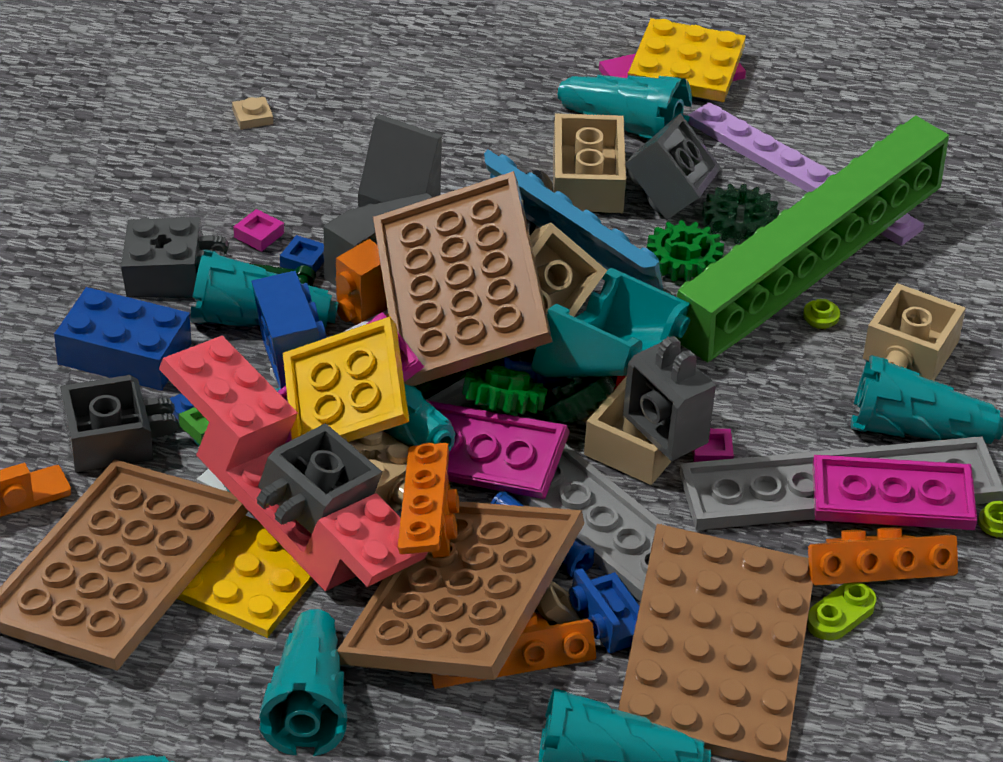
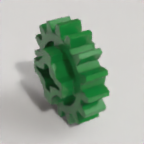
(685, 249)
(504, 391)

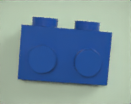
(607, 606)

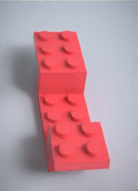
(243, 430)

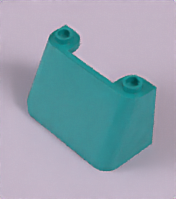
(612, 329)

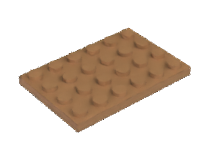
(462, 277)
(116, 563)
(467, 607)
(719, 643)

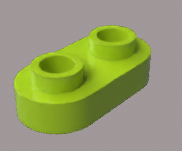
(844, 610)

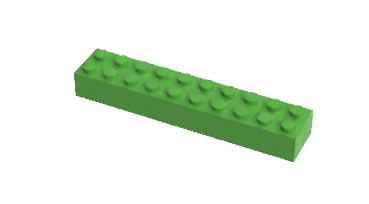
(812, 237)

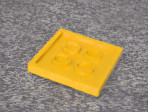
(690, 52)
(348, 382)
(249, 580)

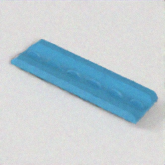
(604, 245)

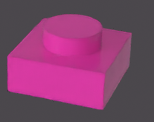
(258, 230)
(718, 447)

